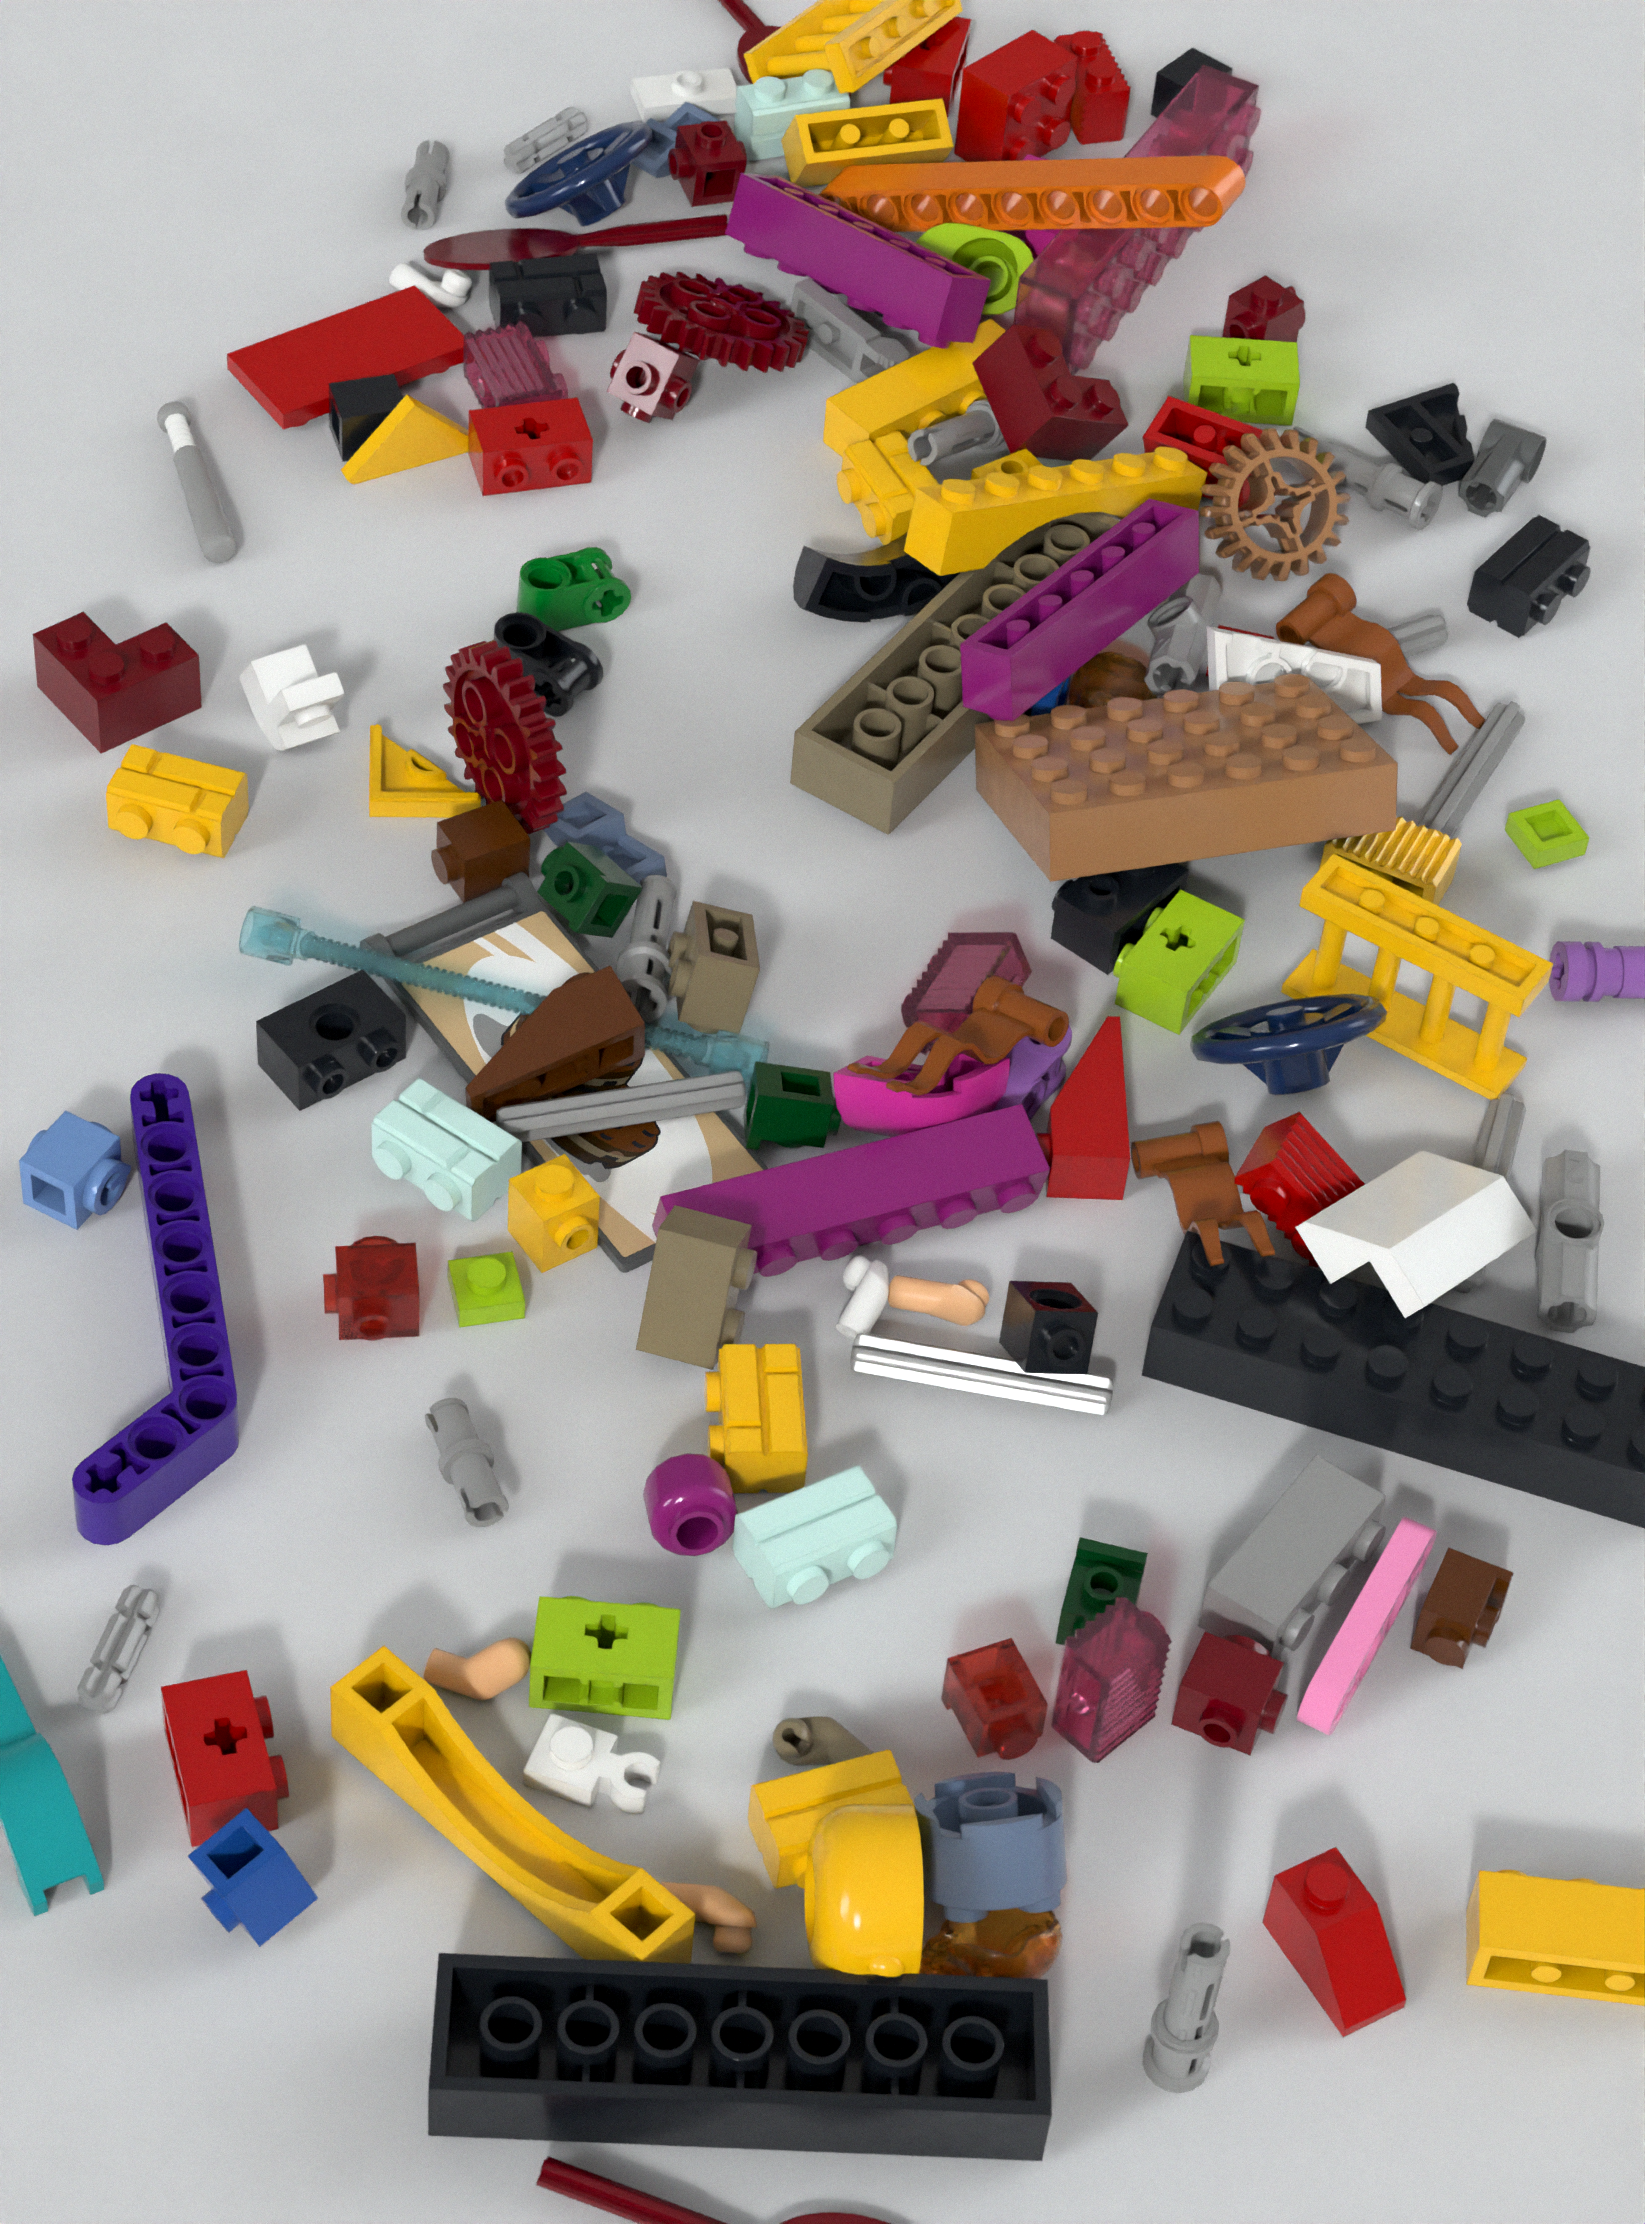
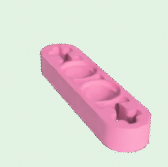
(1366, 1626)

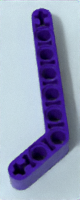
(197, 1422)

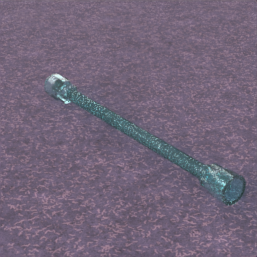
(280, 939)

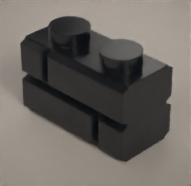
(549, 295)
(1530, 576)

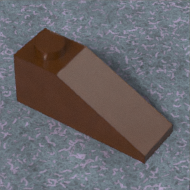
(566, 1041)

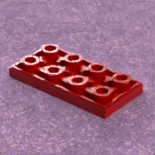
(381, 337)

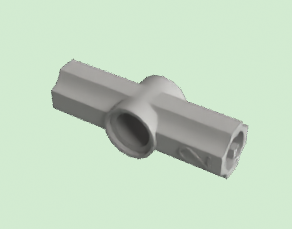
(1182, 635)
(1569, 1241)

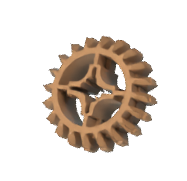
(1264, 486)

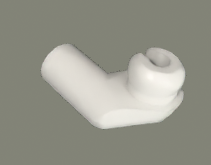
(445, 293)
(871, 1294)

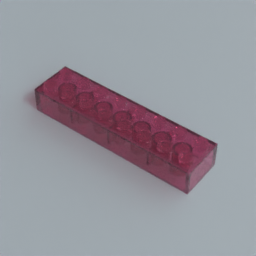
(1098, 275)

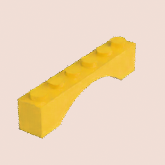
(972, 521)
(422, 1754)

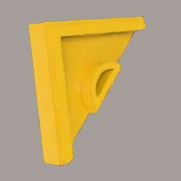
(405, 440)
(411, 784)

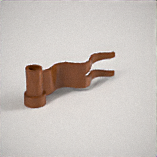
(1330, 625)
(998, 1022)
(1201, 1185)

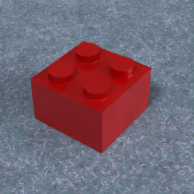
(1016, 101)

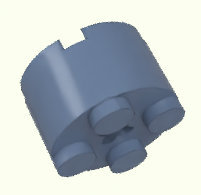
(992, 1845)

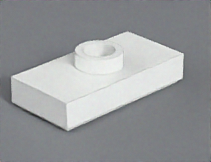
(663, 94)

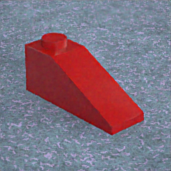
(1089, 1124)

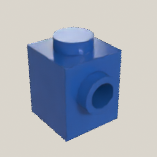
(250, 1879)

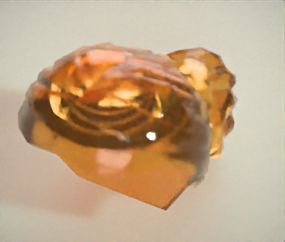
(1108, 677)
(1001, 1945)

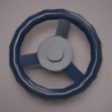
(583, 178)
(1290, 1041)

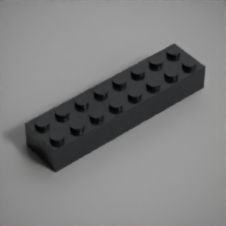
(1413, 1385)
(740, 2057)

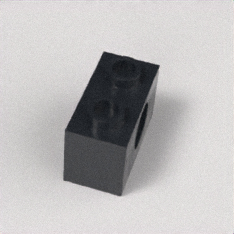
(331, 1040)

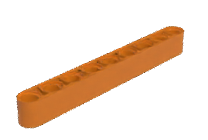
(1042, 193)

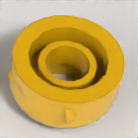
(865, 1891)

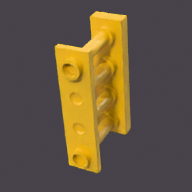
(848, 39)
(1437, 942)

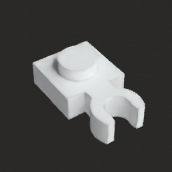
(582, 1760)

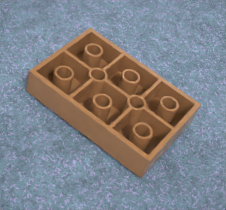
(1184, 777)

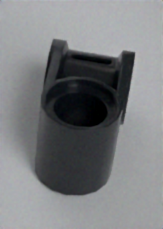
(548, 658)

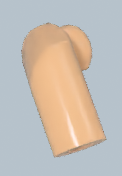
(482, 1674)

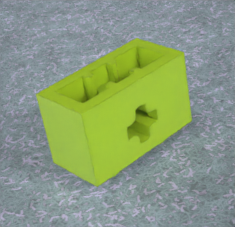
(1243, 378)
(1177, 961)
(604, 1657)

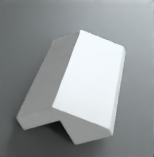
(1419, 1228)

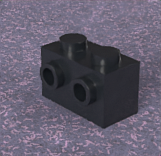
(1109, 910)

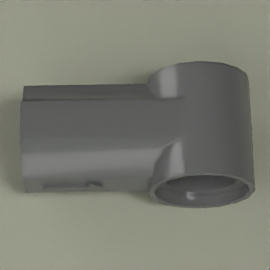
(1503, 461)

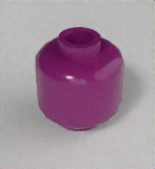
(690, 1504)

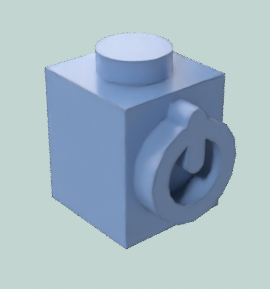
(73, 1170)

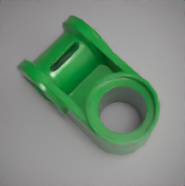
(565, 589)

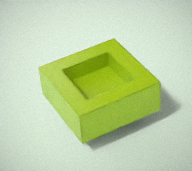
(1546, 834)
(486, 1289)

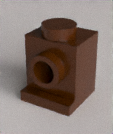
(1460, 1608)

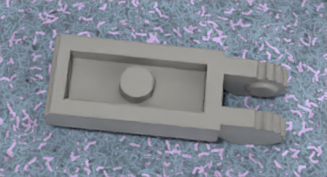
(842, 335)

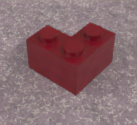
(1040, 400)
(116, 688)

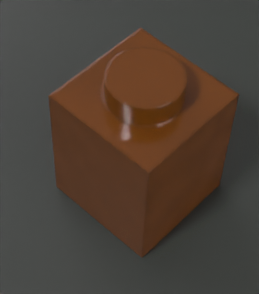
(480, 850)

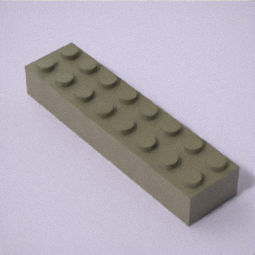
(902, 714)

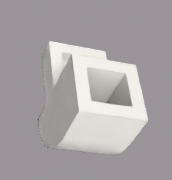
(290, 698)

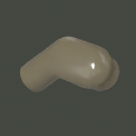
(816, 1741)

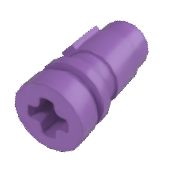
(1594, 971)

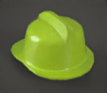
(986, 252)

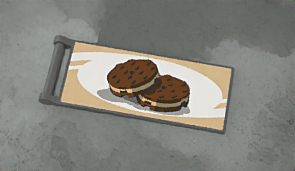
(537, 954)

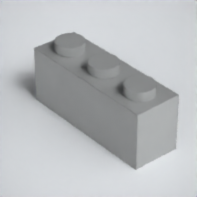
(1295, 1559)

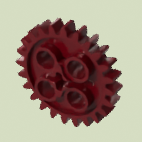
(721, 322)
(504, 734)

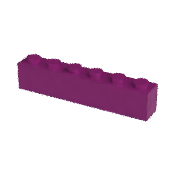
(858, 259)
(1079, 609)
(878, 1190)

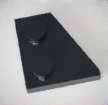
(1425, 435)

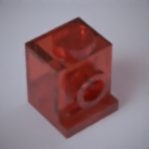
(995, 1699)

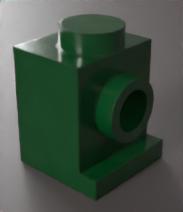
(587, 889)
(789, 1107)
(1096, 1580)

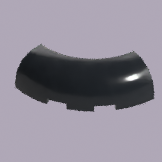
(865, 583)

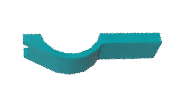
(38, 1808)

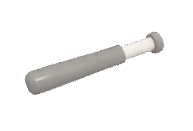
(201, 497)

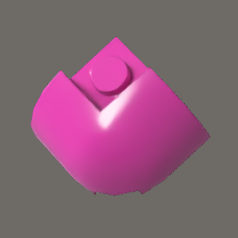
(963, 1092)

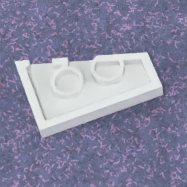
(1256, 660)

